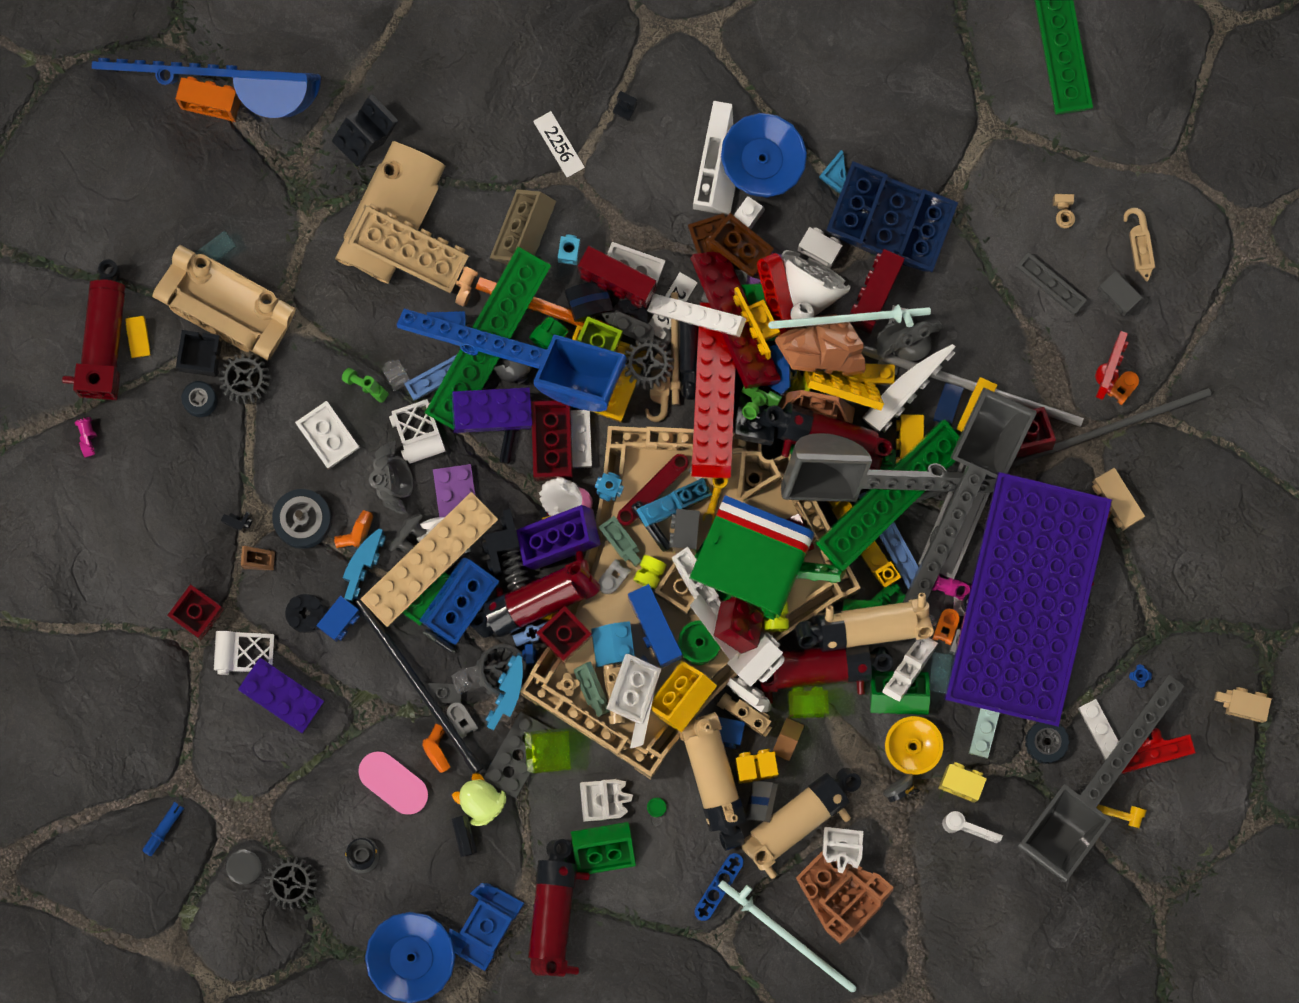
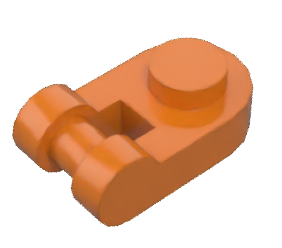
(1128, 382)
(949, 619)

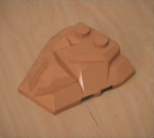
(823, 347)
(842, 899)

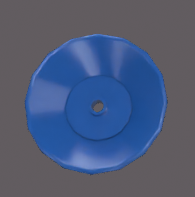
(767, 137)
(389, 953)

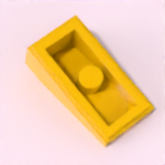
(138, 336)

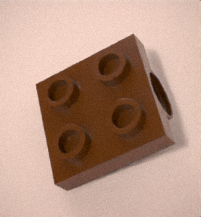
(702, 231)

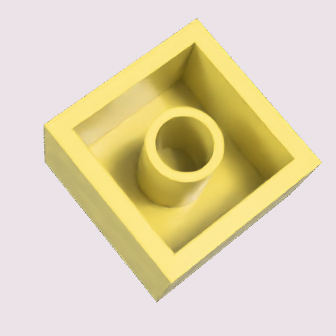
(962, 782)

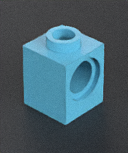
(572, 257)

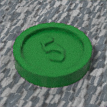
(656, 807)

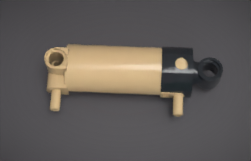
(867, 625)
(714, 779)
(800, 817)

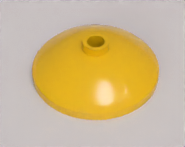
(923, 735)

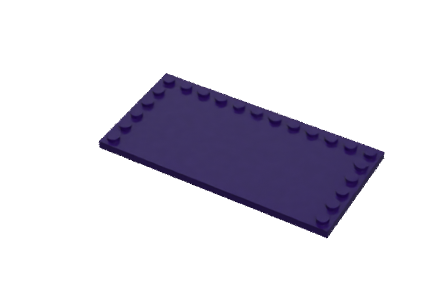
(1028, 599)

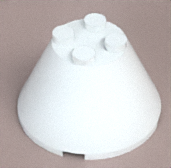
(812, 282)

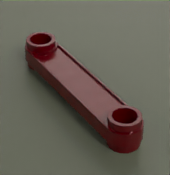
(654, 487)

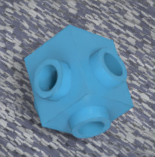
(606, 493)

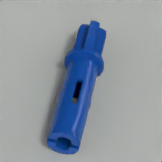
(162, 829)

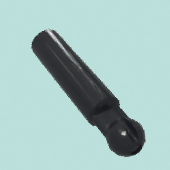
(688, 358)

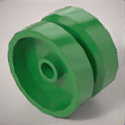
(693, 653)

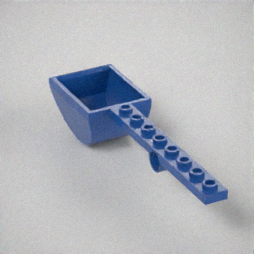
(262, 92)
(567, 371)

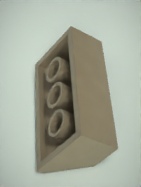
(523, 224)

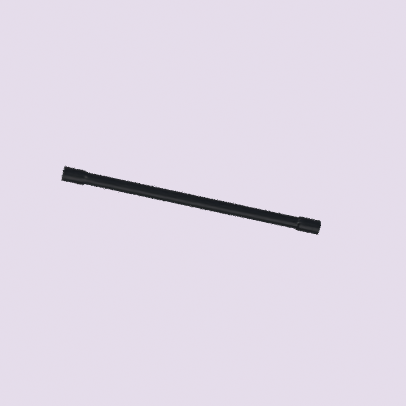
(470, 759)

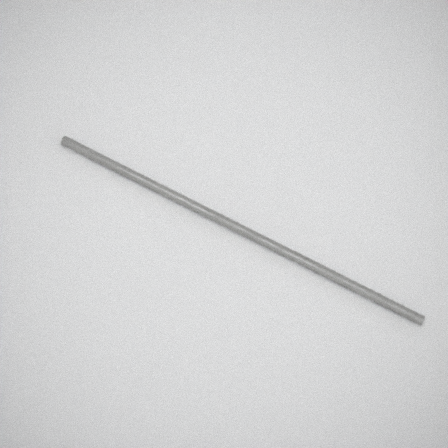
(967, 384)

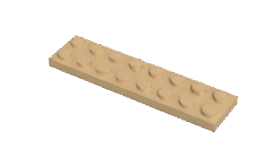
(429, 559)

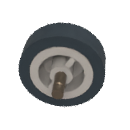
(302, 518)

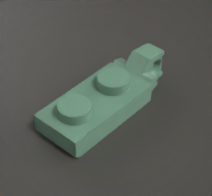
(620, 540)
(592, 688)

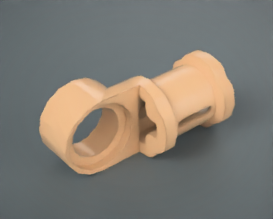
(465, 286)

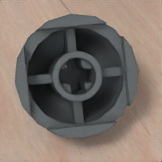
(512, 371)

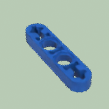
(714, 886)

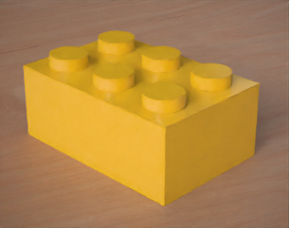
(682, 696)

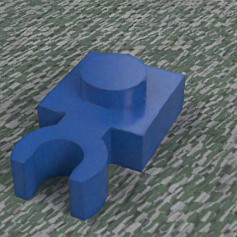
(530, 654)

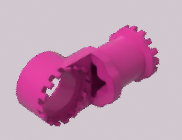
(87, 433)
(950, 587)

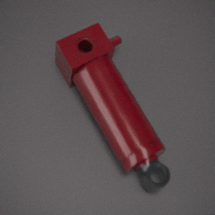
(101, 338)

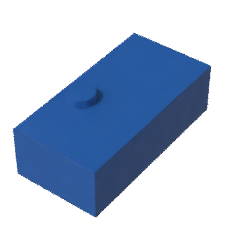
(654, 626)

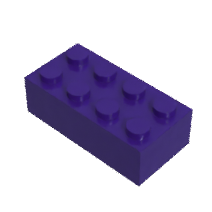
(491, 410)
(558, 537)
(281, 695)

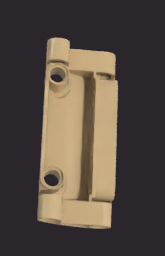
(402, 195)
(224, 303)

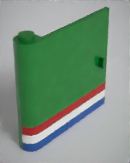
(753, 556)

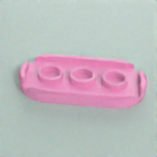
(393, 783)

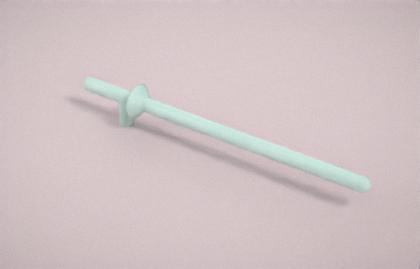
(897, 314)
(749, 906)

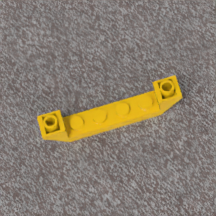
(873, 556)

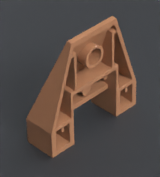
(820, 403)

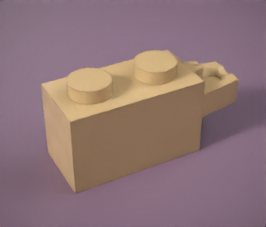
(1245, 704)

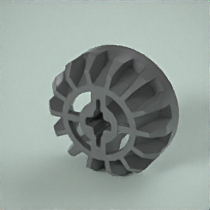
(501, 654)

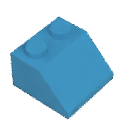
(612, 643)

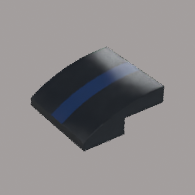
(588, 301)

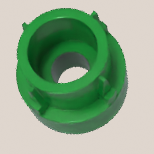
(544, 333)

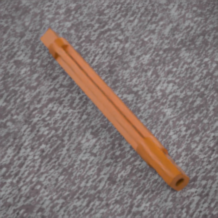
(536, 304)

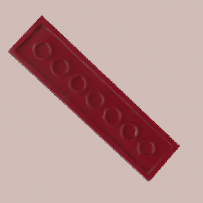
(718, 283)

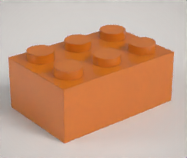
(208, 99)

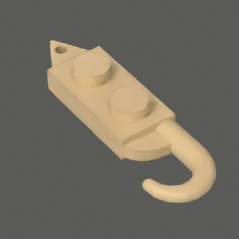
(1141, 244)
(659, 394)

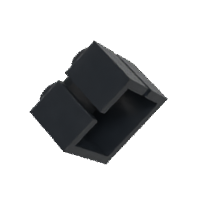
(199, 355)

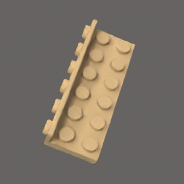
(408, 248)

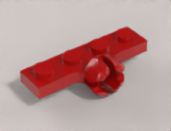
(1108, 373)
(1160, 751)

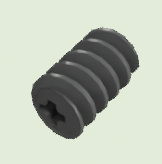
(514, 569)

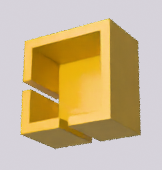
(756, 767)

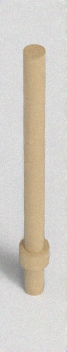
(675, 385)

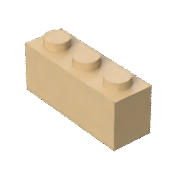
(1123, 505)

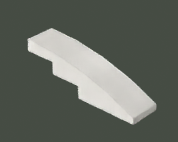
(684, 563)
(910, 668)

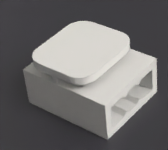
(758, 662)

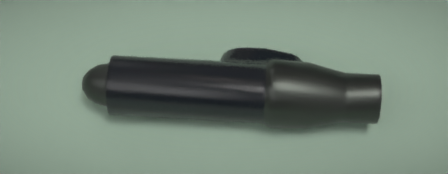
(440, 641)

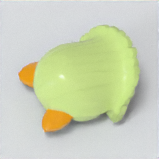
(480, 800)

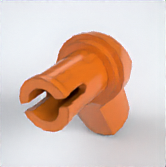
(358, 533)
(433, 751)

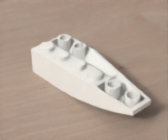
(714, 188)
(904, 390)

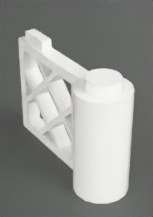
(419, 446)
(227, 647)
(956, 821)

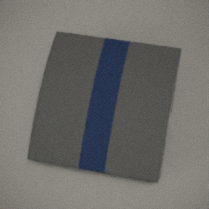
(761, 801)

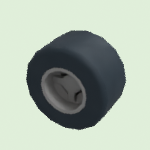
(202, 393)

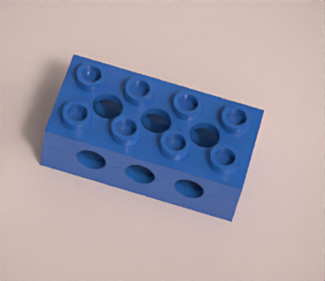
(447, 597)

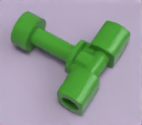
(368, 383)
(758, 398)

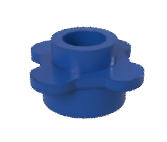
(1145, 675)

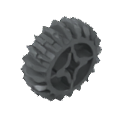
(655, 364)
(239, 383)
(288, 891)

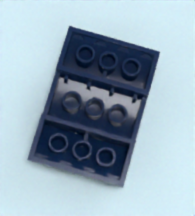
(891, 216)

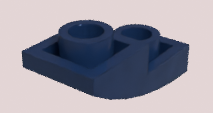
(948, 403)

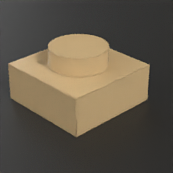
(1063, 201)

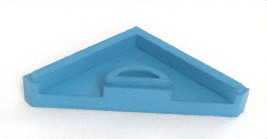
(835, 173)

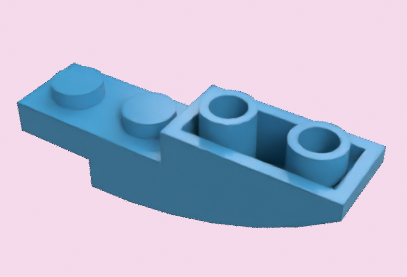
(679, 499)
(365, 556)
(511, 685)

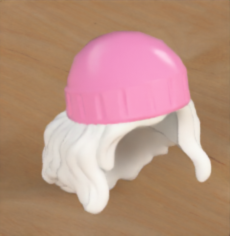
(561, 495)

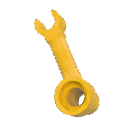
(715, 497)
(1134, 817)

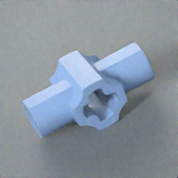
(522, 638)

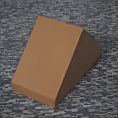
(257, 558)
(788, 739)

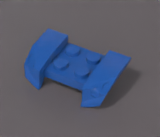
(485, 925)

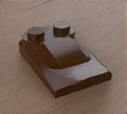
(739, 245)

